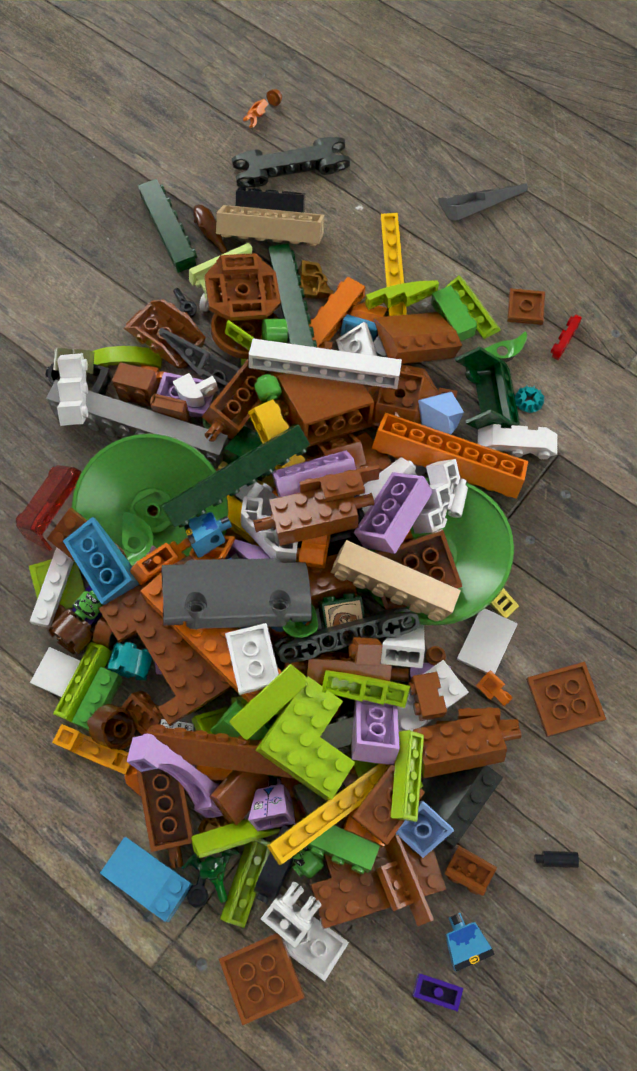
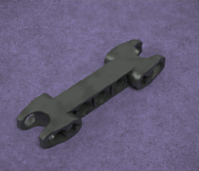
(262, 167)
(382, 624)

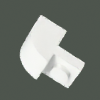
(195, 393)

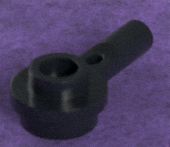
(186, 306)
(198, 895)

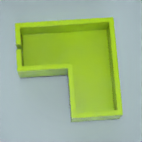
(296, 742)

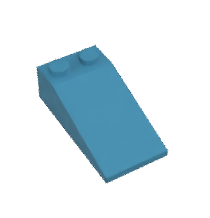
(100, 561)
(146, 879)

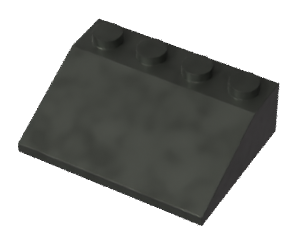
(459, 797)

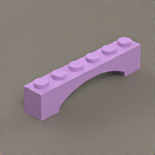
(149, 754)

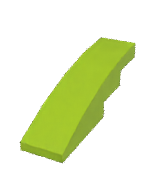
(405, 292)
(365, 688)

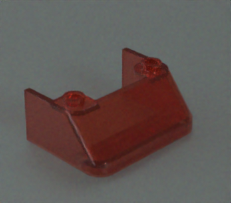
(47, 503)

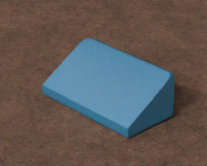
(351, 322)

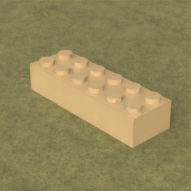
(270, 224)
(395, 581)

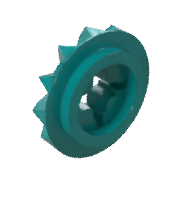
(529, 406)

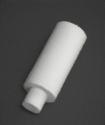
(459, 499)

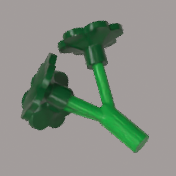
(212, 869)

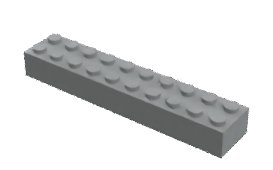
(127, 420)

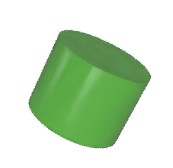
(275, 330)

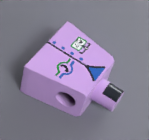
(272, 807)

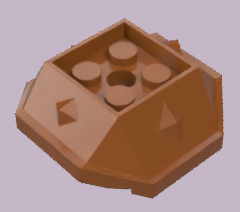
(242, 274)
(412, 385)

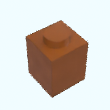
(366, 651)

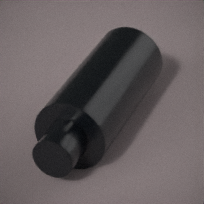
(558, 859)

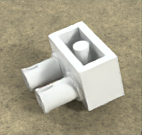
(287, 918)

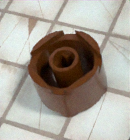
(71, 632)
(112, 726)

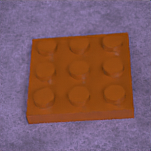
(566, 699)
(261, 978)

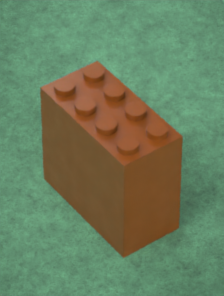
(325, 406)

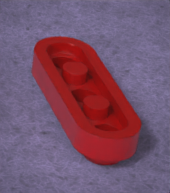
(565, 336)

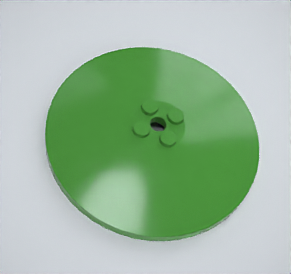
(140, 474)
(481, 552)

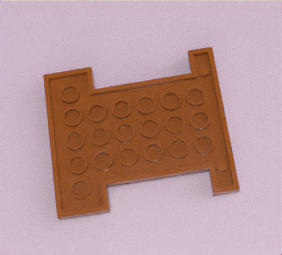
(182, 666)
(355, 895)

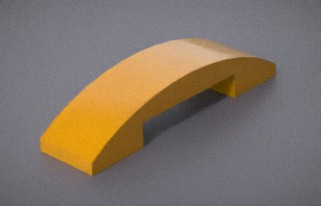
(85, 747)

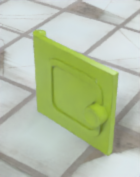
(73, 588)

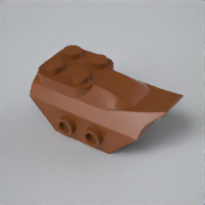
(164, 315)

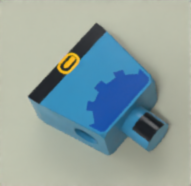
(206, 532)
(466, 943)

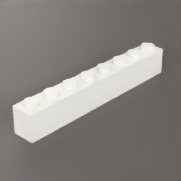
(324, 363)

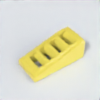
(508, 599)

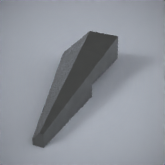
(467, 204)
(201, 360)

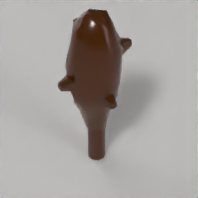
(207, 224)

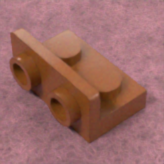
(144, 710)

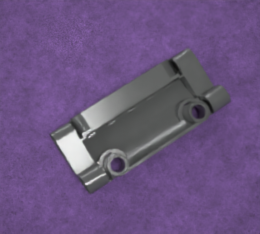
(235, 593)

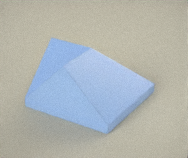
(441, 412)
(426, 832)

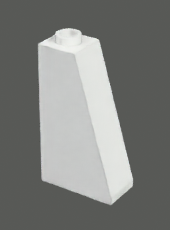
(375, 486)
(405, 649)

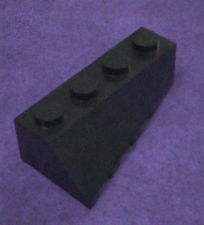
(270, 199)

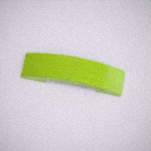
(127, 354)

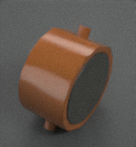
(103, 634)

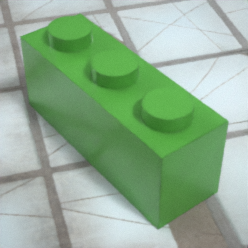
(450, 307)
(99, 694)
(346, 848)

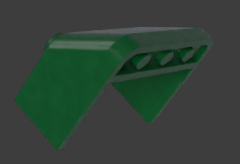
(493, 389)

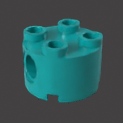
(130, 662)

